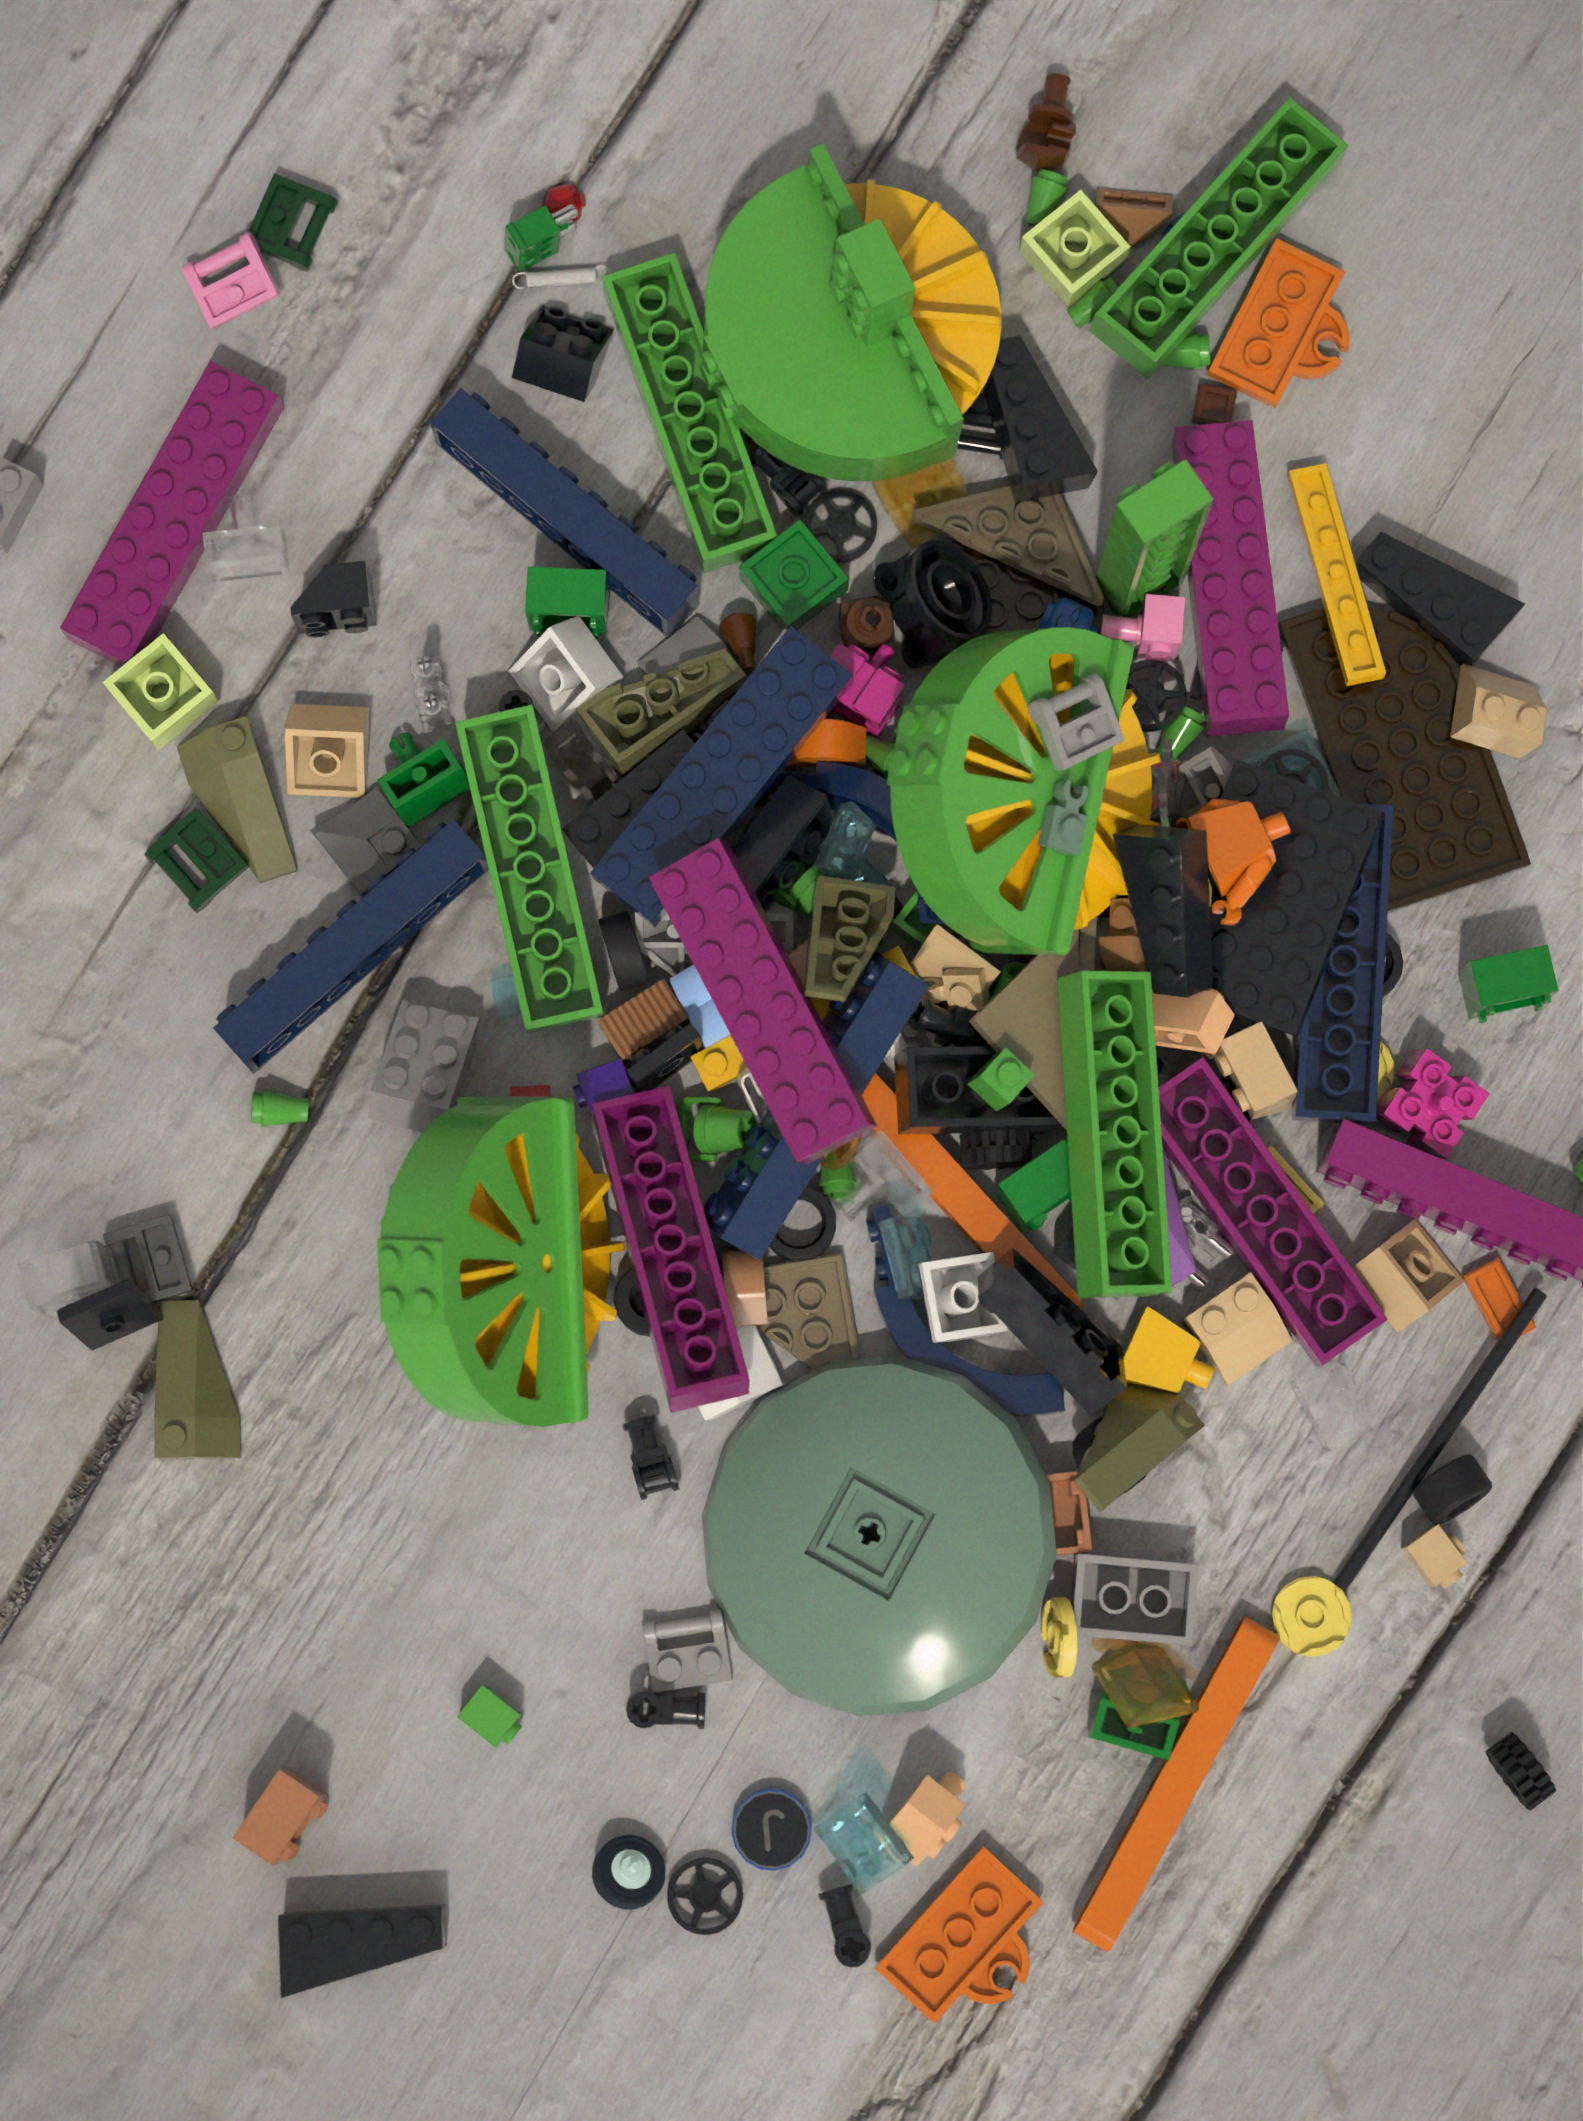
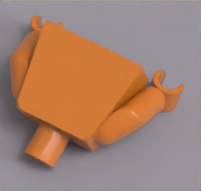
(1237, 849)

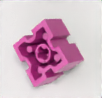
(874, 691)
(1430, 1103)

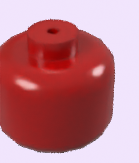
(563, 196)

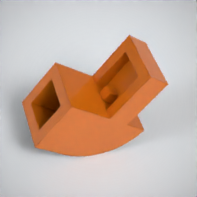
(834, 743)

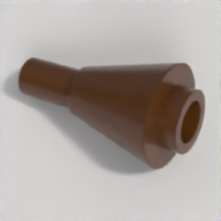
(740, 635)

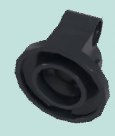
(935, 600)

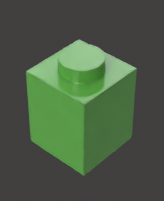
(1001, 1079)
(491, 1717)

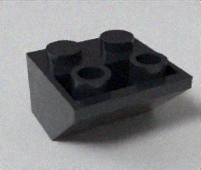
(562, 353)
(336, 600)

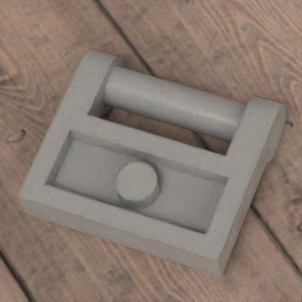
(1083, 734)
(689, 1664)

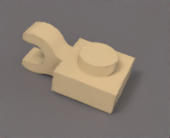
(960, 988)

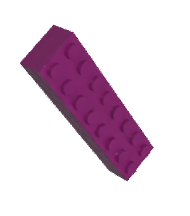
(171, 510)
(1233, 585)
(762, 1002)
(1454, 1199)
(1263, 1215)
(670, 1249)

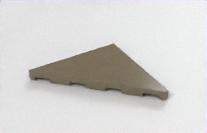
(1025, 535)
(1027, 1023)
(810, 1310)

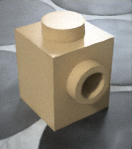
(1436, 1556)

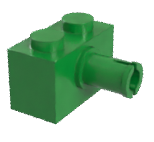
(423, 779)

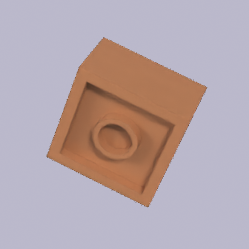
(1069, 1515)
(281, 1817)

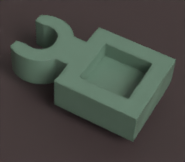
(1062, 824)

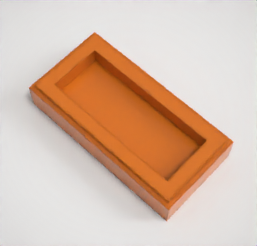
(1495, 1296)

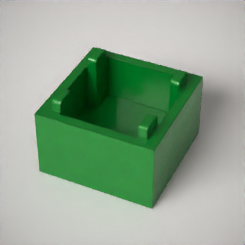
(793, 577)
(565, 593)
(1508, 982)
(1037, 1187)

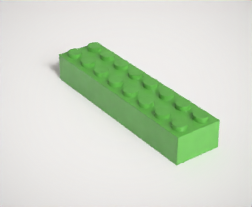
(1218, 238)
(696, 443)
(1152, 537)
(529, 869)
(1114, 1134)

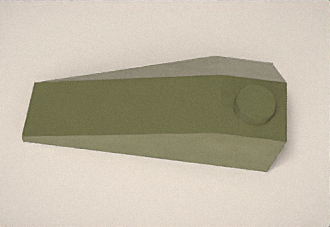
(644, 715)
(233, 785)
(843, 933)
(192, 1394)
(1132, 1439)

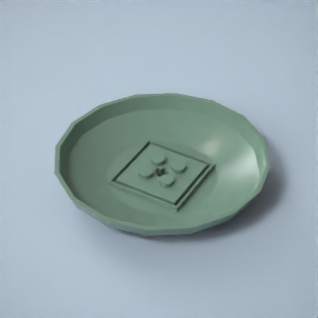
(957, 1521)

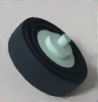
(628, 1872)

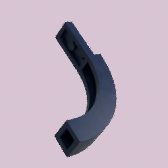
(865, 790)
(1015, 1394)

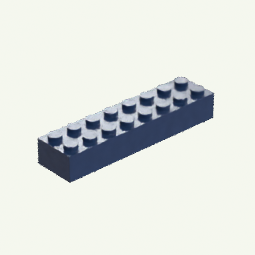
(565, 511)
(725, 769)
(352, 945)
(1343, 1025)
(766, 1176)

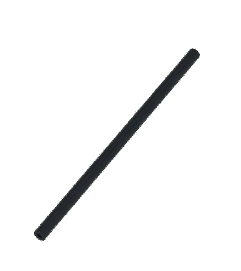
(1439, 1439)

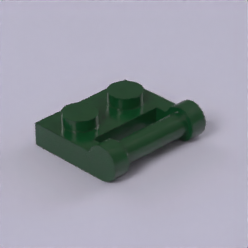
(279, 216)
(207, 852)

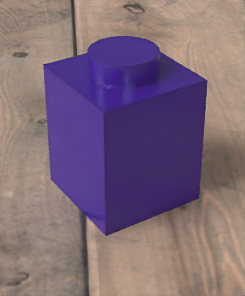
(602, 1084)

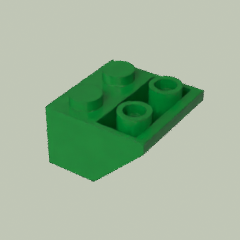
(1151, 1738)

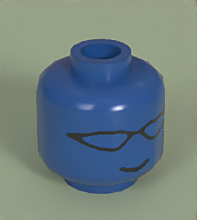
(1068, 614)

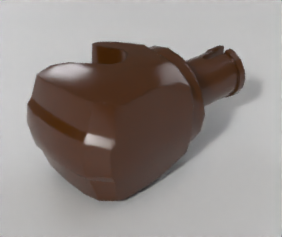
(1049, 132)
(866, 622)

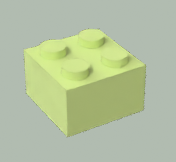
(1074, 248)
(160, 691)

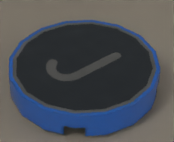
(771, 1829)

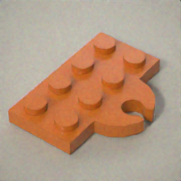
(1281, 326)
(964, 1939)

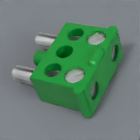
(537, 235)

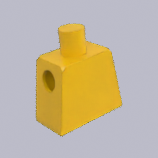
(1163, 1355)

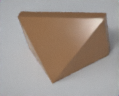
(1134, 213)

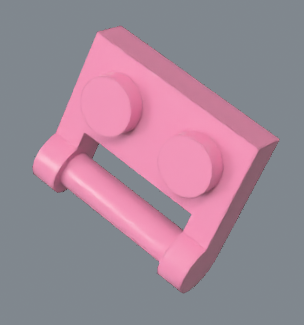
(236, 292)

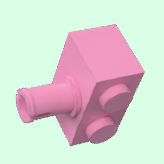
(1155, 630)

